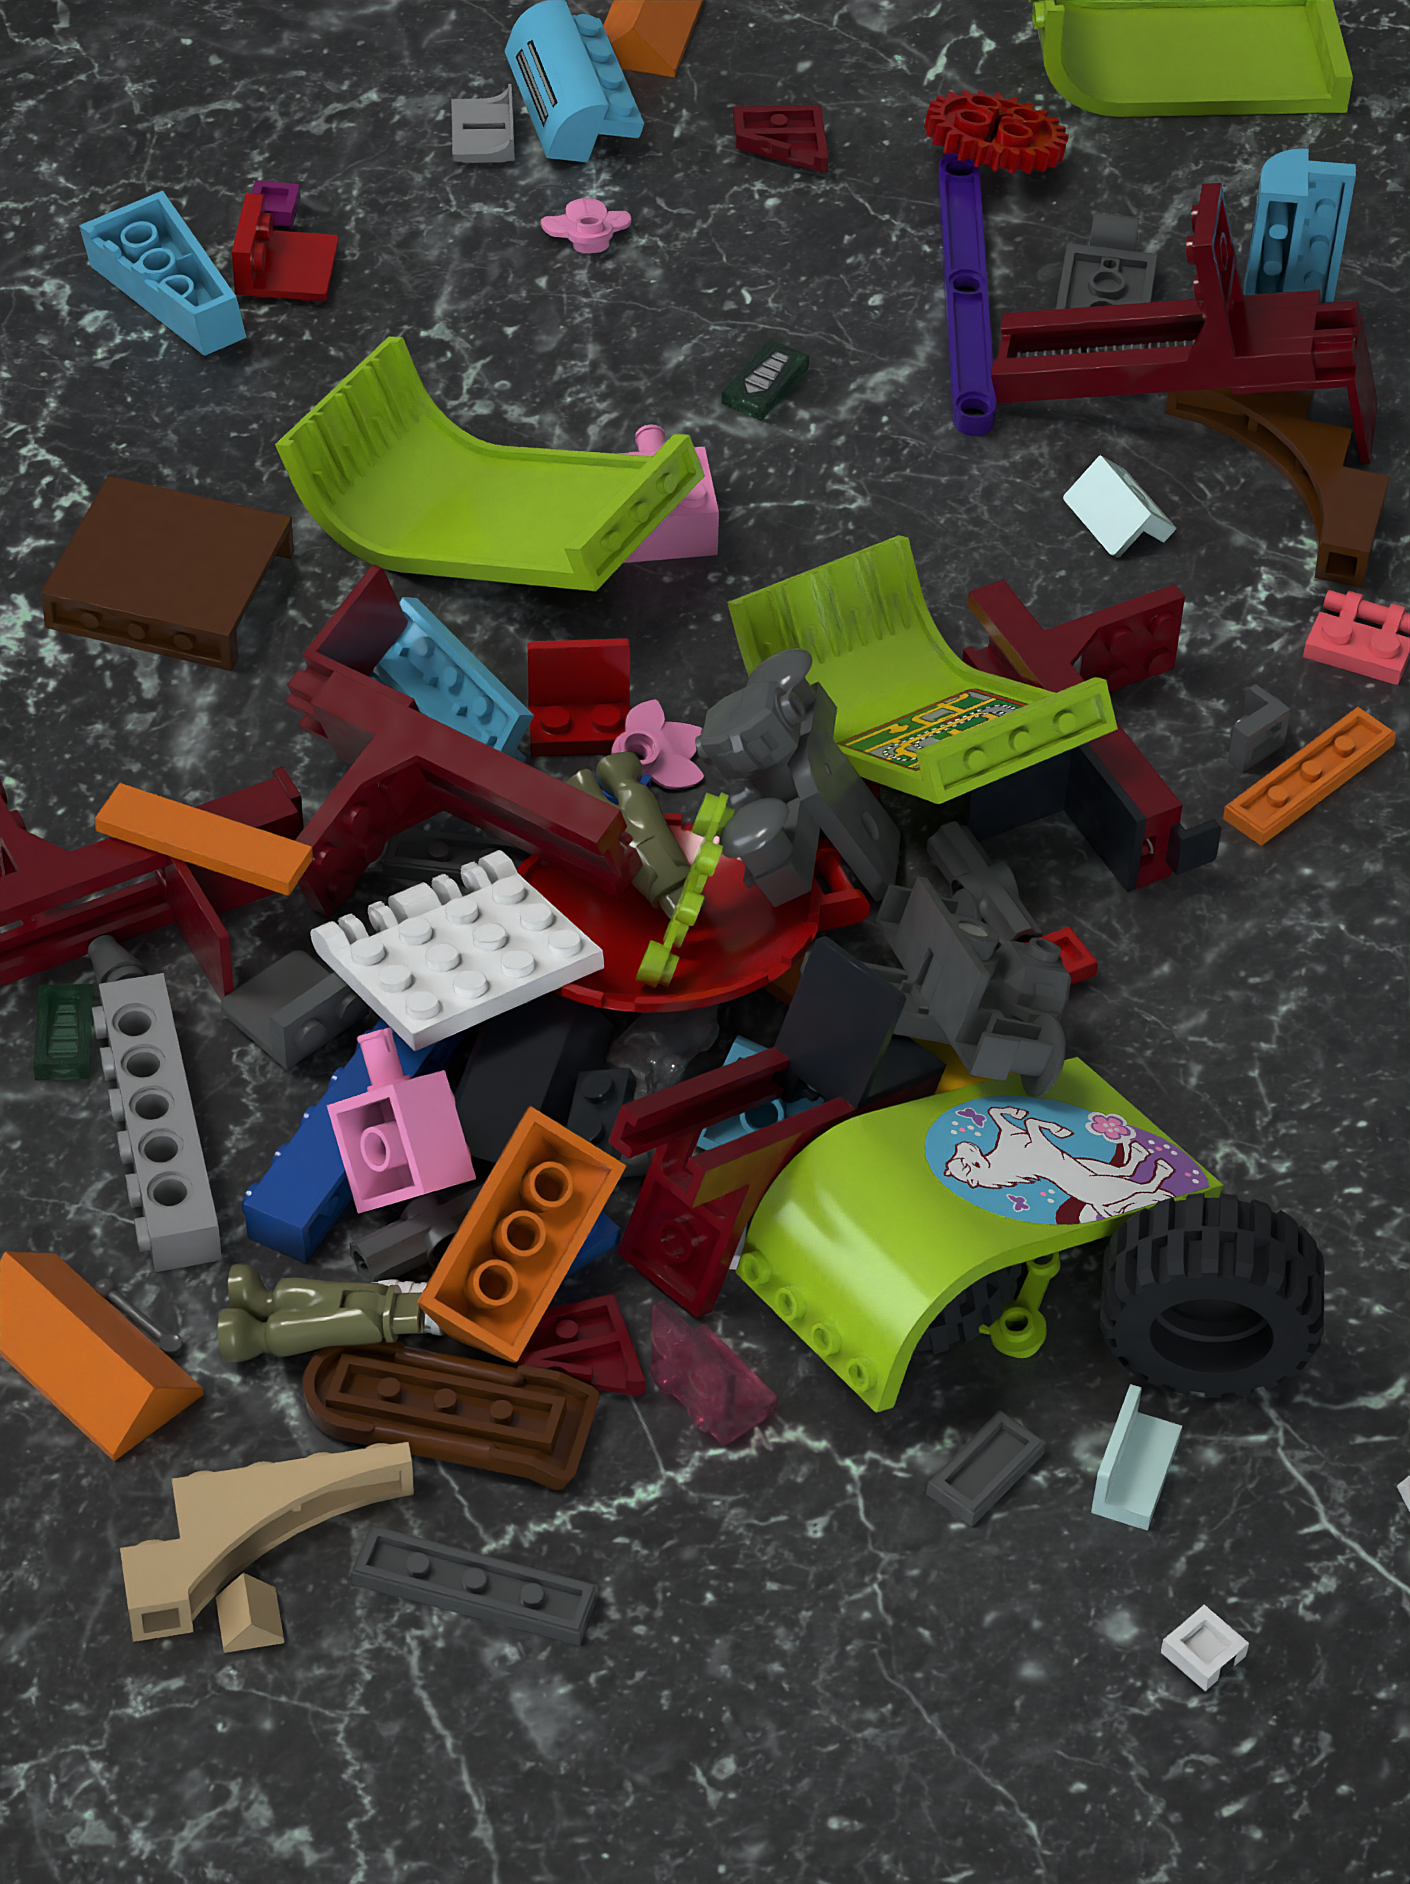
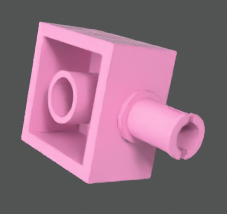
(692, 524)
(400, 1133)

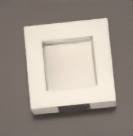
(1204, 1647)

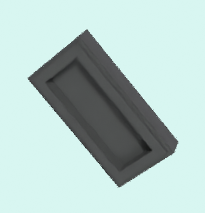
(986, 1468)

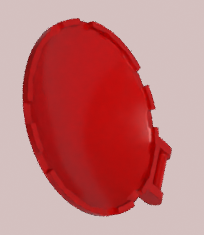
(727, 953)

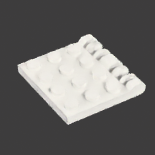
(456, 957)

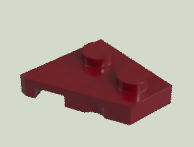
(783, 133)
(587, 1344)

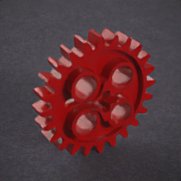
(969, 123)

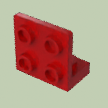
(280, 261)
(577, 695)

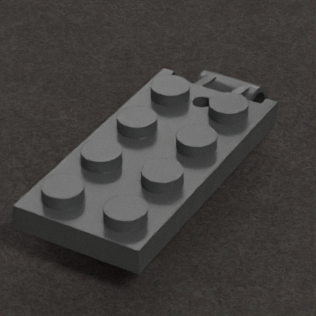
(1107, 270)

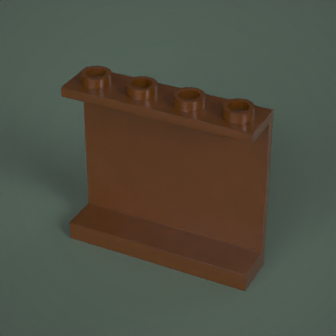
(164, 571)

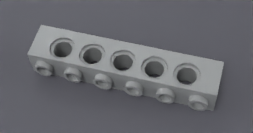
(159, 1124)

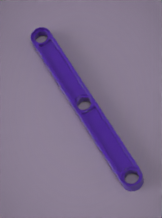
(966, 313)

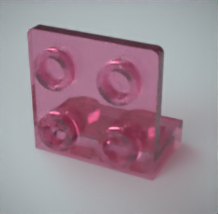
(706, 1377)

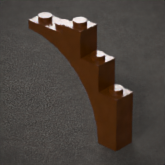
(1312, 457)

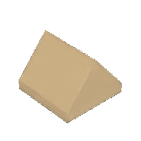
(249, 1615)

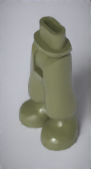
(662, 857)
(310, 1315)

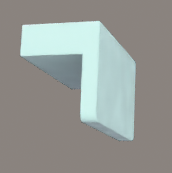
(1116, 507)
(1135, 1464)

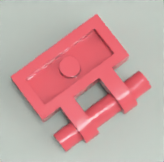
(1357, 646)

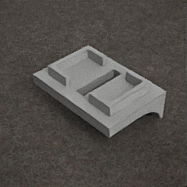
(483, 129)

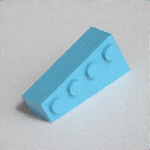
(166, 271)

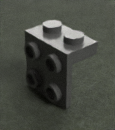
(294, 1008)

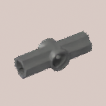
(993, 884)
(414, 1239)

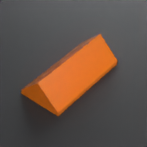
(651, 33)
(520, 1237)
(86, 1354)

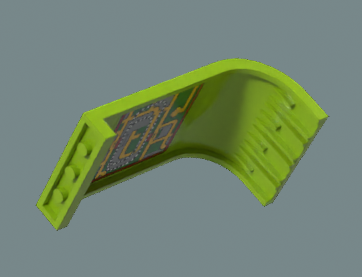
(901, 694)

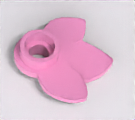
(587, 224)
(663, 745)

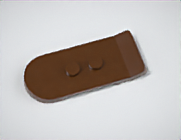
(453, 1408)

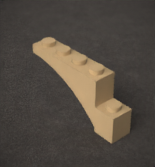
(240, 1515)

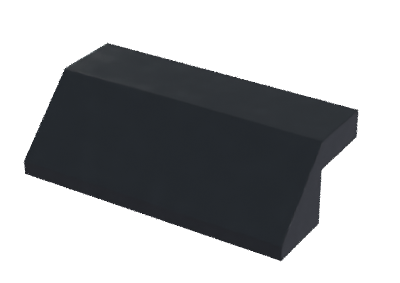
(523, 1062)

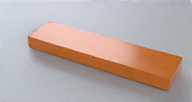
(1309, 776)
(204, 839)

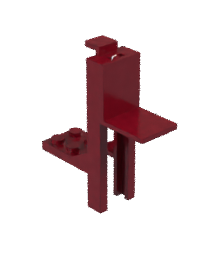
(43, 876)

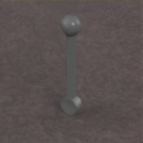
(170, 1343)

